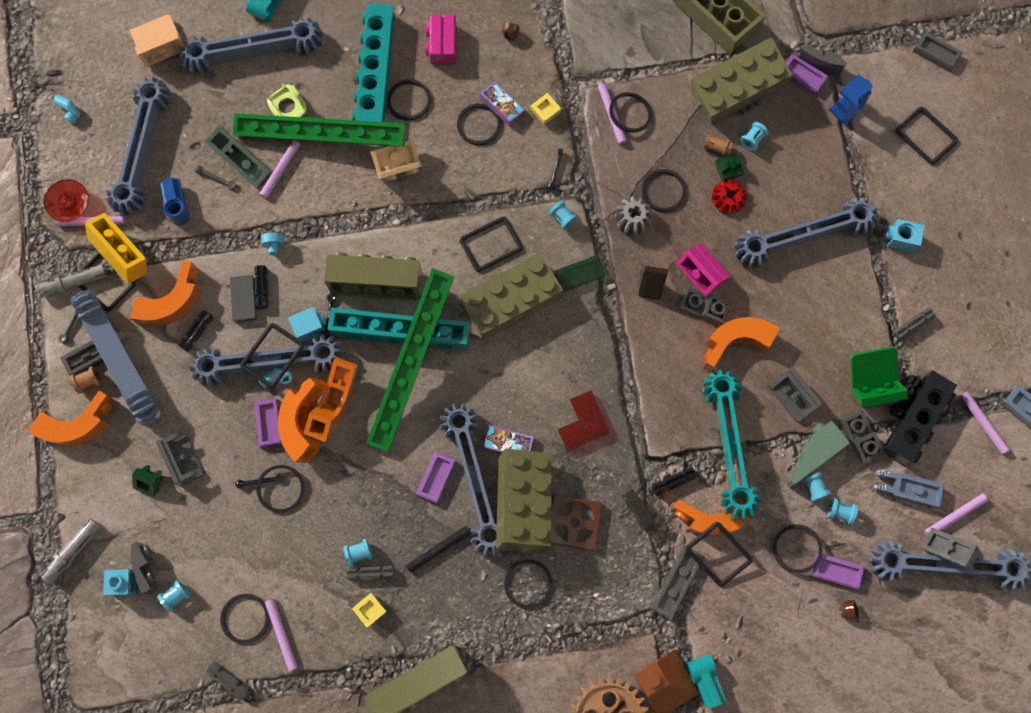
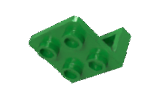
(876, 377)

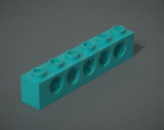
(381, 17)
(394, 328)

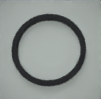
(409, 81)
(630, 94)
(479, 105)
(666, 171)
(259, 486)
(791, 569)
(506, 583)
(222, 619)

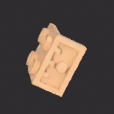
(156, 40)

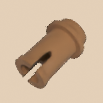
(720, 146)

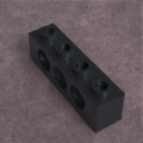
(896, 445)

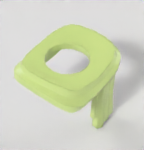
(287, 92)

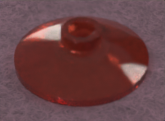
(60, 194)

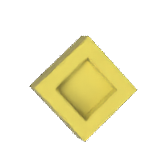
(545, 108)
(369, 610)

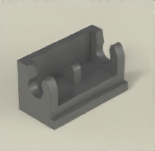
(795, 394)
(180, 459)
(952, 549)

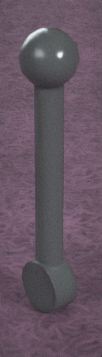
(230, 184)
(63, 338)

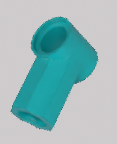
(704, 676)

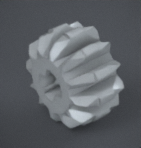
(638, 222)

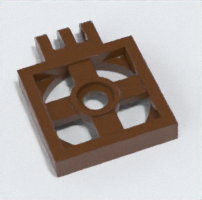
(577, 503)

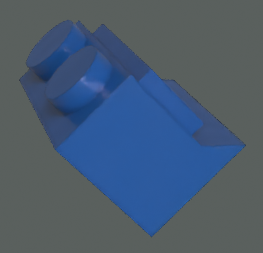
(854, 97)

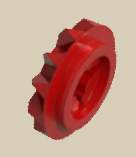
(727, 205)

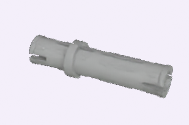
(62, 283)
(68, 553)

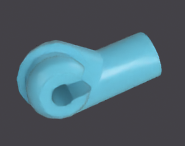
(73, 114)
(271, 375)

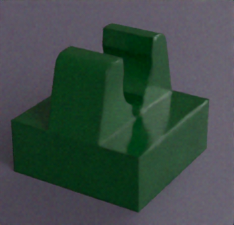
(729, 167)
(145, 481)

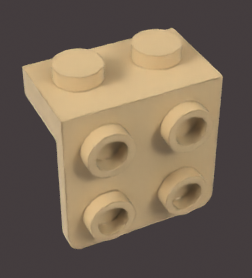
(395, 160)

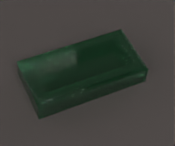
(580, 273)

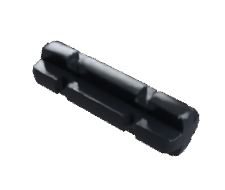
(261, 286)
(195, 330)
(898, 408)
(674, 481)

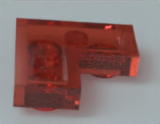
(589, 424)

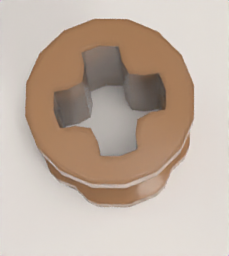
(85, 379)

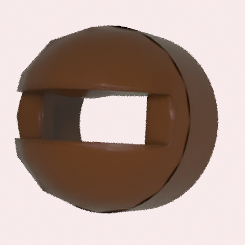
(510, 31)
(851, 610)

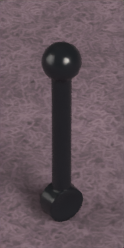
(551, 186)
(331, 299)
(278, 478)

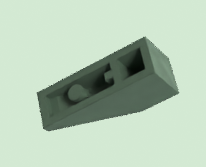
(237, 156)
(818, 449)

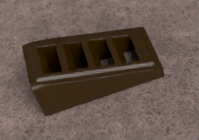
(652, 282)

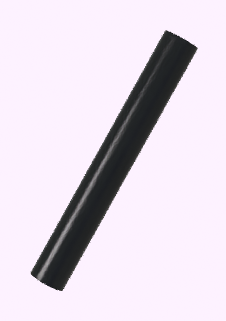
(437, 549)

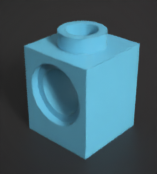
(913, 232)
(307, 324)
(119, 583)

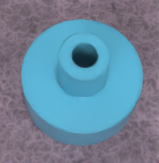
(272, 242)

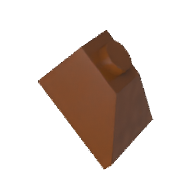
(665, 683)

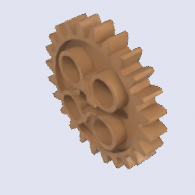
(593, 696)

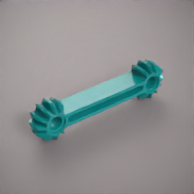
(731, 446)

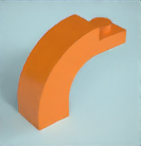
(172, 306)
(746, 330)
(328, 413)
(293, 420)
(75, 431)
(702, 521)

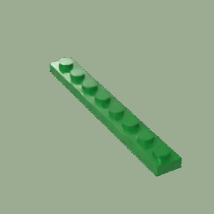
(319, 129)
(410, 359)

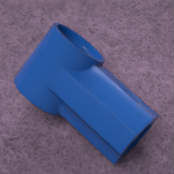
(174, 200)

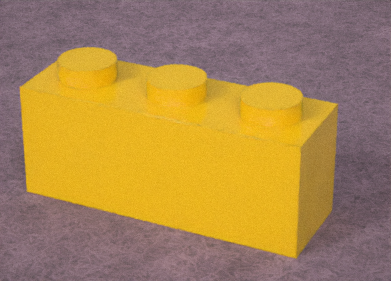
(116, 248)

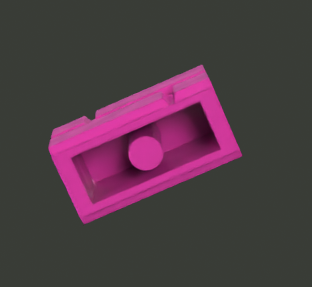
(443, 39)
(703, 269)

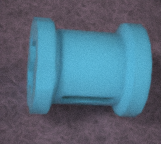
(757, 130)
(563, 215)
(816, 486)
(842, 511)
(357, 552)
(174, 595)

